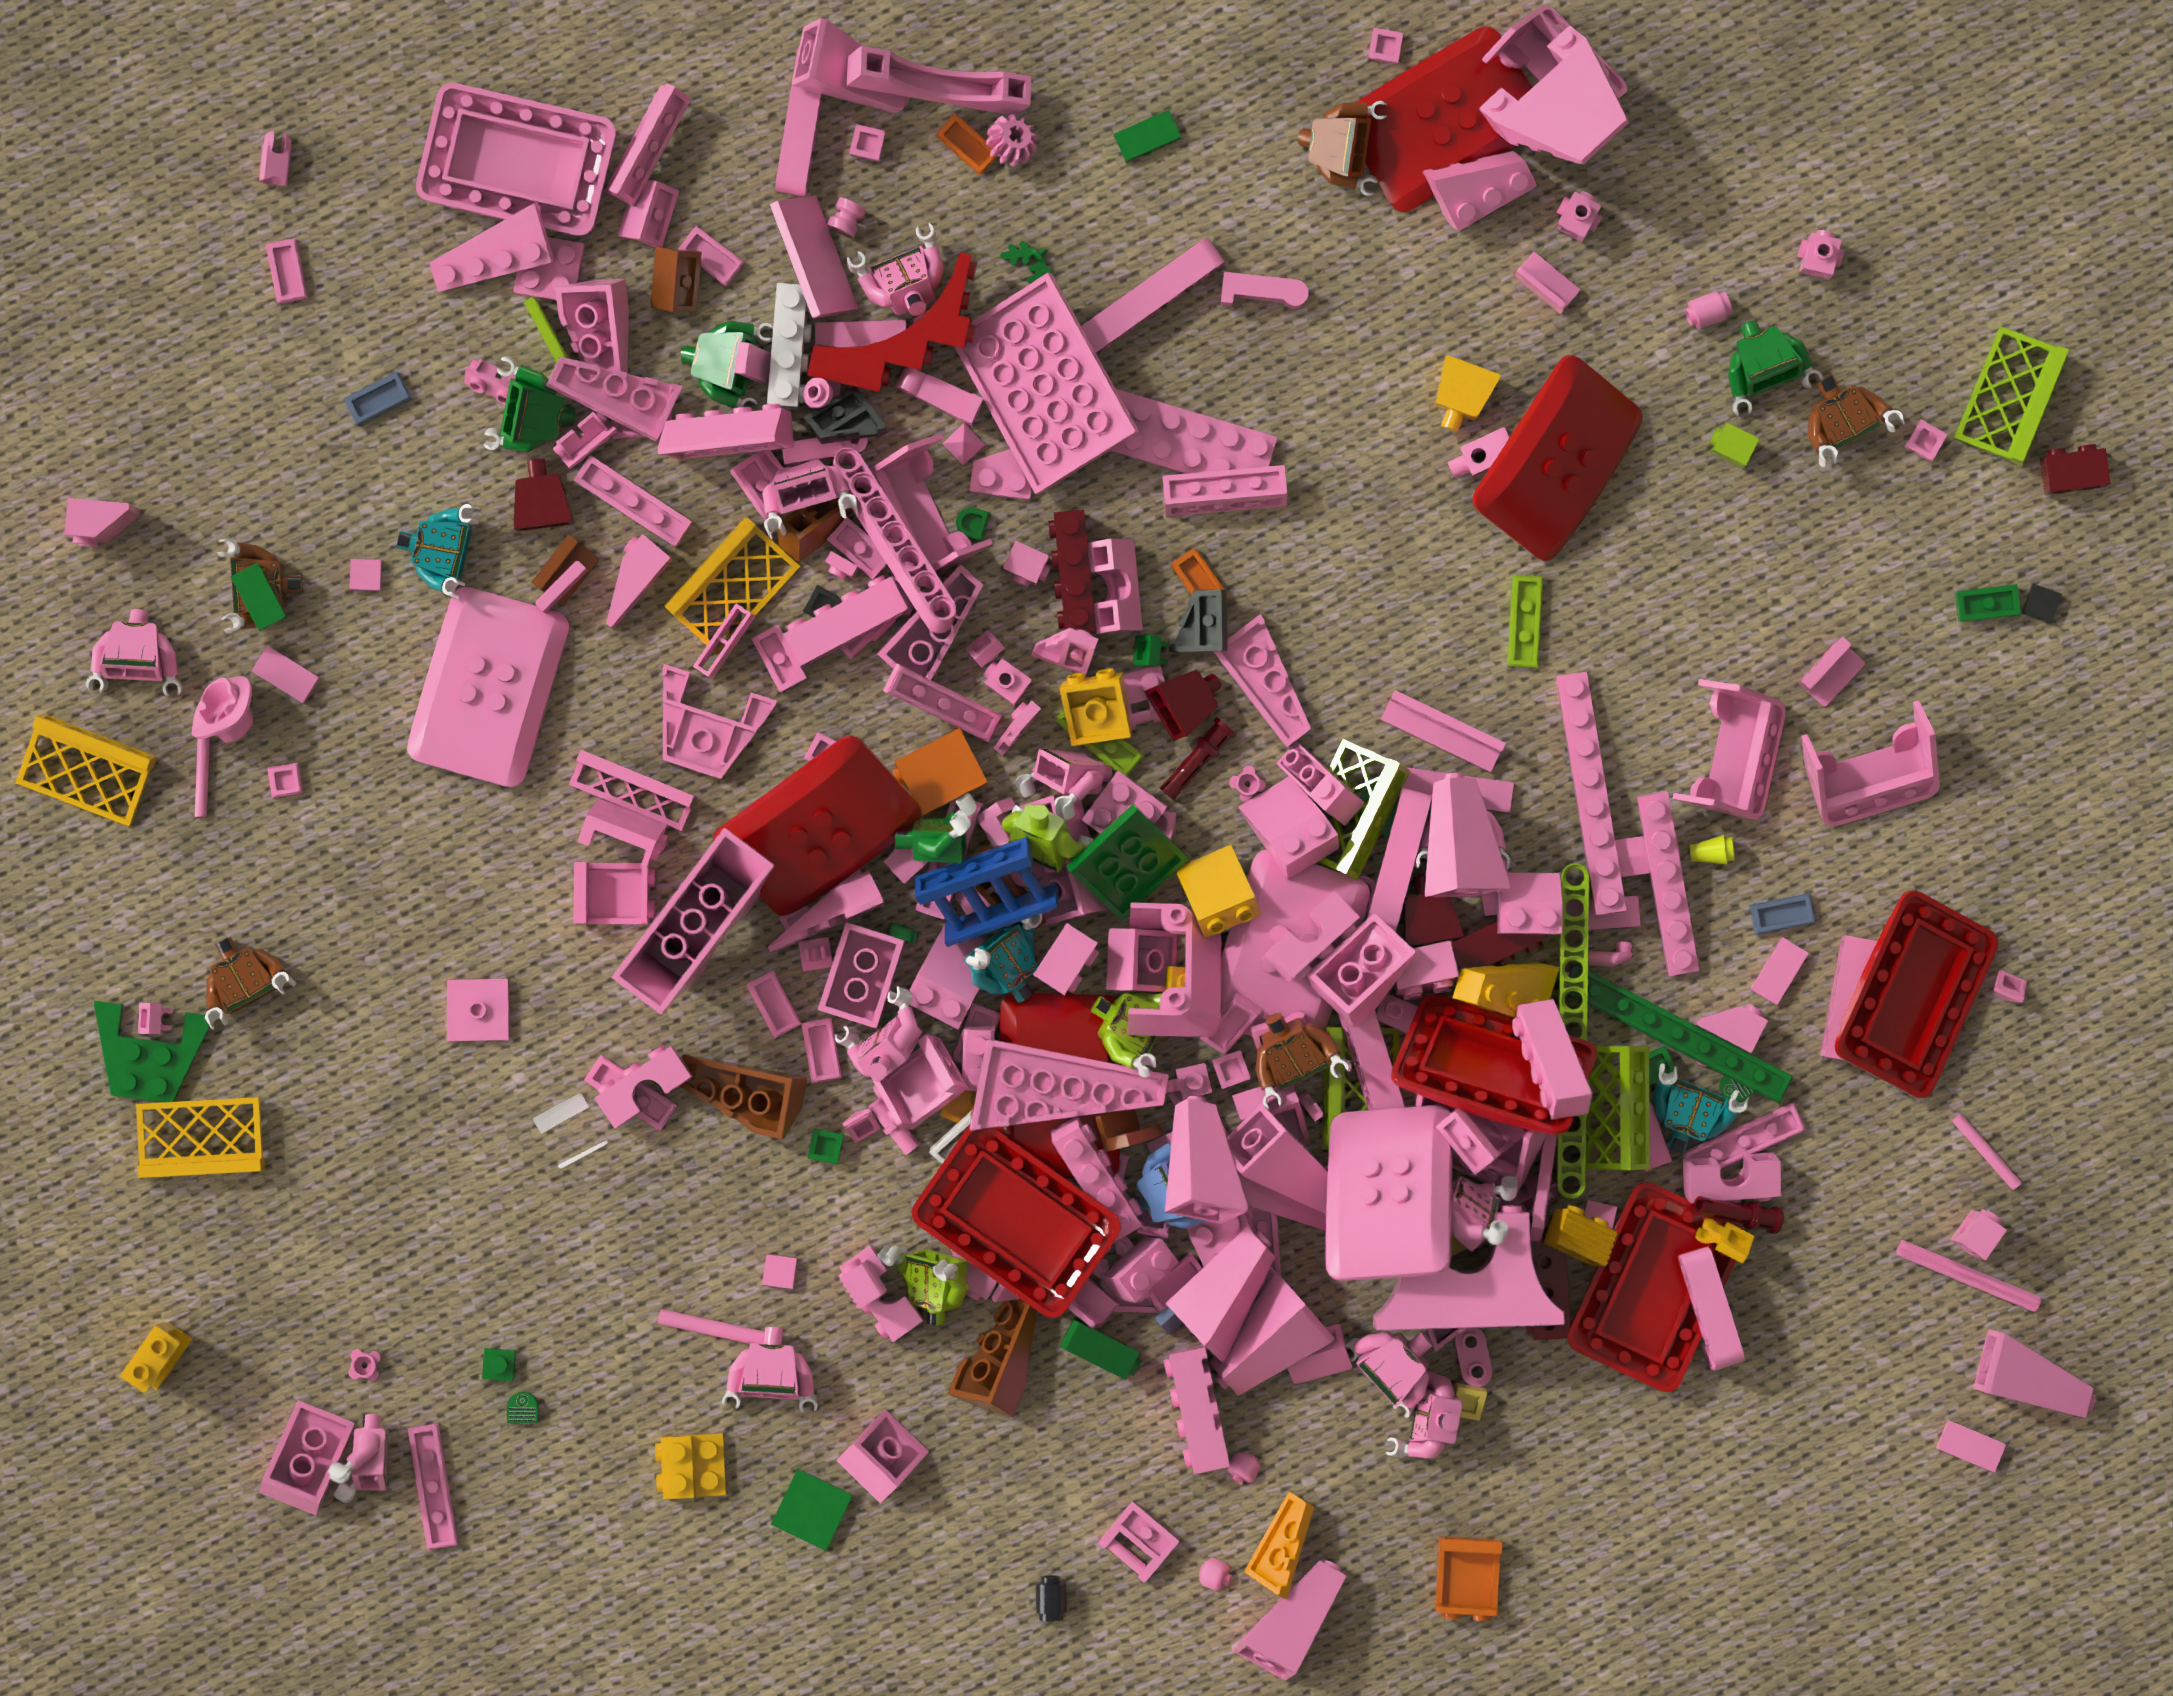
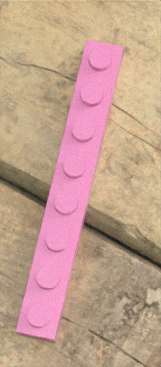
(1591, 794)

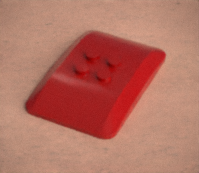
(1437, 117)
(1558, 458)
(824, 823)
(1915, 993)
(1058, 1026)
(1477, 1064)
(1016, 1220)
(1638, 1304)

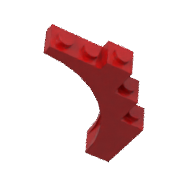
(942, 323)

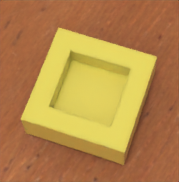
(1472, 1400)

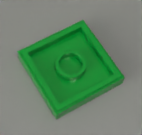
(811, 1509)

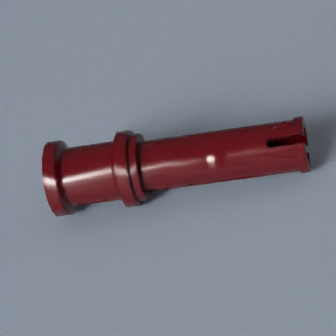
(1206, 748)
(1750, 1215)

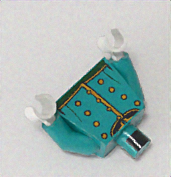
(441, 547)
(1006, 960)
(1692, 1110)

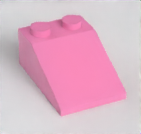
(1290, 827)
(1362, 970)
(945, 981)
(303, 1457)

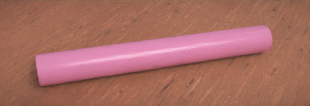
(710, 1327)

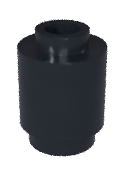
(1051, 1598)

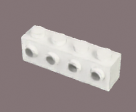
(788, 347)

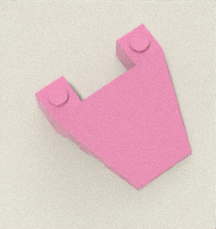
(1566, 111)

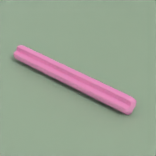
(1968, 1276)

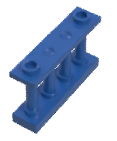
(980, 869)

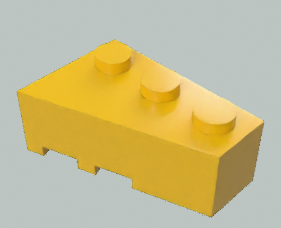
(1506, 986)

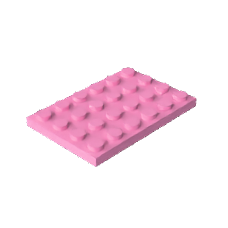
(1045, 384)

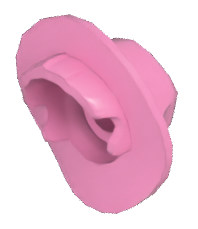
(224, 710)

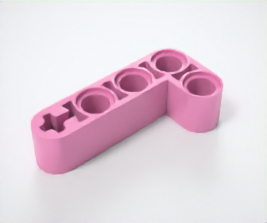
(1720, 1337)

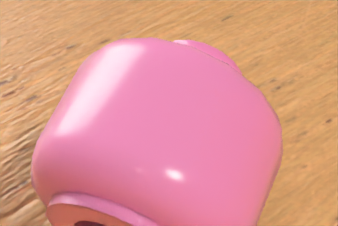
(1244, 1468)
(1215, 1574)

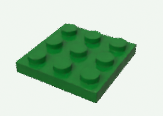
(1127, 862)

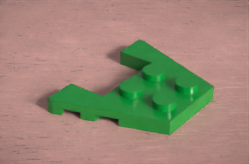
(144, 1066)

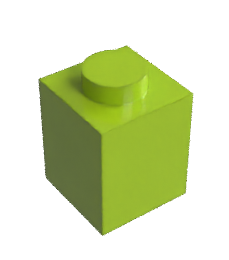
(1733, 445)

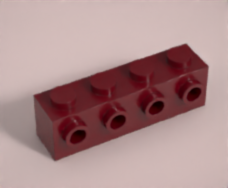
(1074, 571)
(1551, 1273)

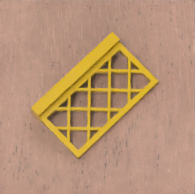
(714, 565)
(94, 744)
(206, 1163)

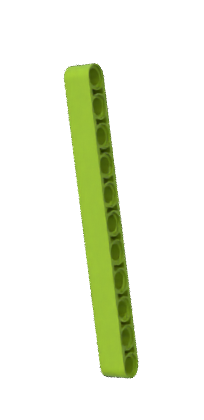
(1578, 1015)

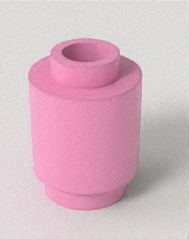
(1708, 310)

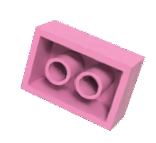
(861, 975)

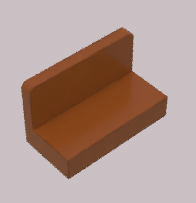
(676, 279)
(565, 555)
(1122, 1129)

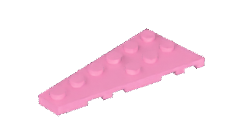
(1043, 1085)

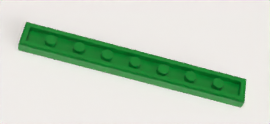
(1683, 1036)

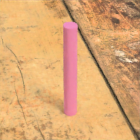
(202, 774)
(1986, 1151)

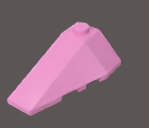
(596, 321)
(844, 902)

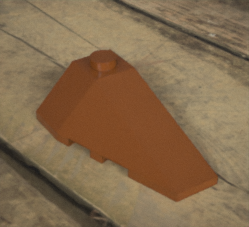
(754, 1096)
(1000, 1366)

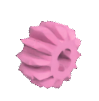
(1012, 140)

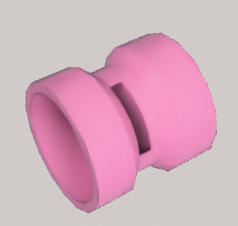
(845, 219)

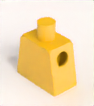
(1463, 391)

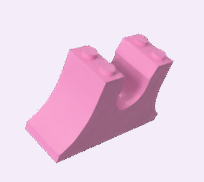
(694, 922)
(1493, 1295)

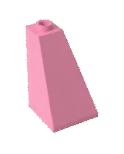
(823, 68)
(1462, 843)
(1277, 1160)
(1201, 1166)
(1224, 1291)
(1272, 1338)
(2025, 1376)
(1290, 1626)

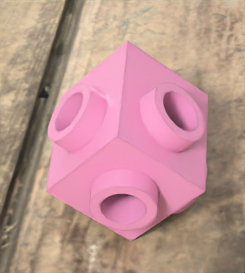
(1574, 225)
(1813, 262)

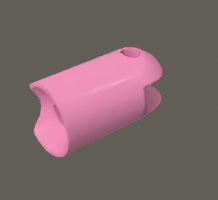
(275, 166)

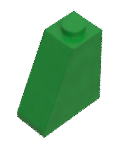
(1101, 1349)

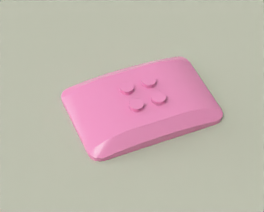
(509, 152)
(488, 687)
(1283, 908)
(1388, 1194)

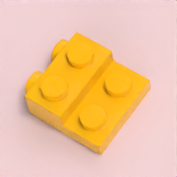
(1096, 707)
(691, 1465)

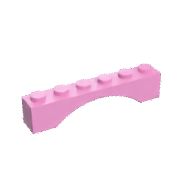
(889, 73)

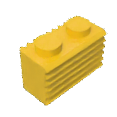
(1580, 1237)

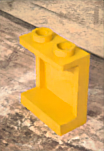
(1218, 891)
(156, 1357)

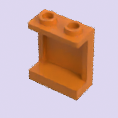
(940, 772)
(1468, 1577)

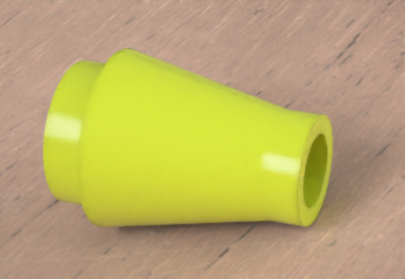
(1715, 850)

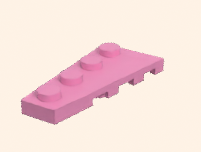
(625, 398)

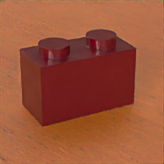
(2075, 470)

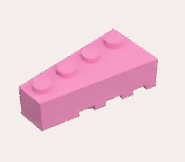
(919, 647)
(1198, 1409)

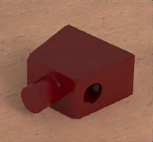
(540, 499)
(1184, 702)
(1429, 917)

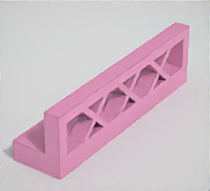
(647, 144)
(1225, 490)
(1442, 731)
(636, 779)

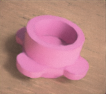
(1256, 784)
(358, 1371)

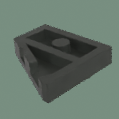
(845, 419)
(1203, 623)

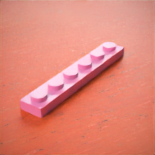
(1667, 883)

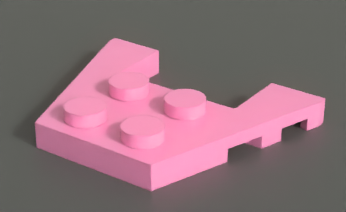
(702, 738)

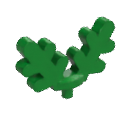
(1026, 253)

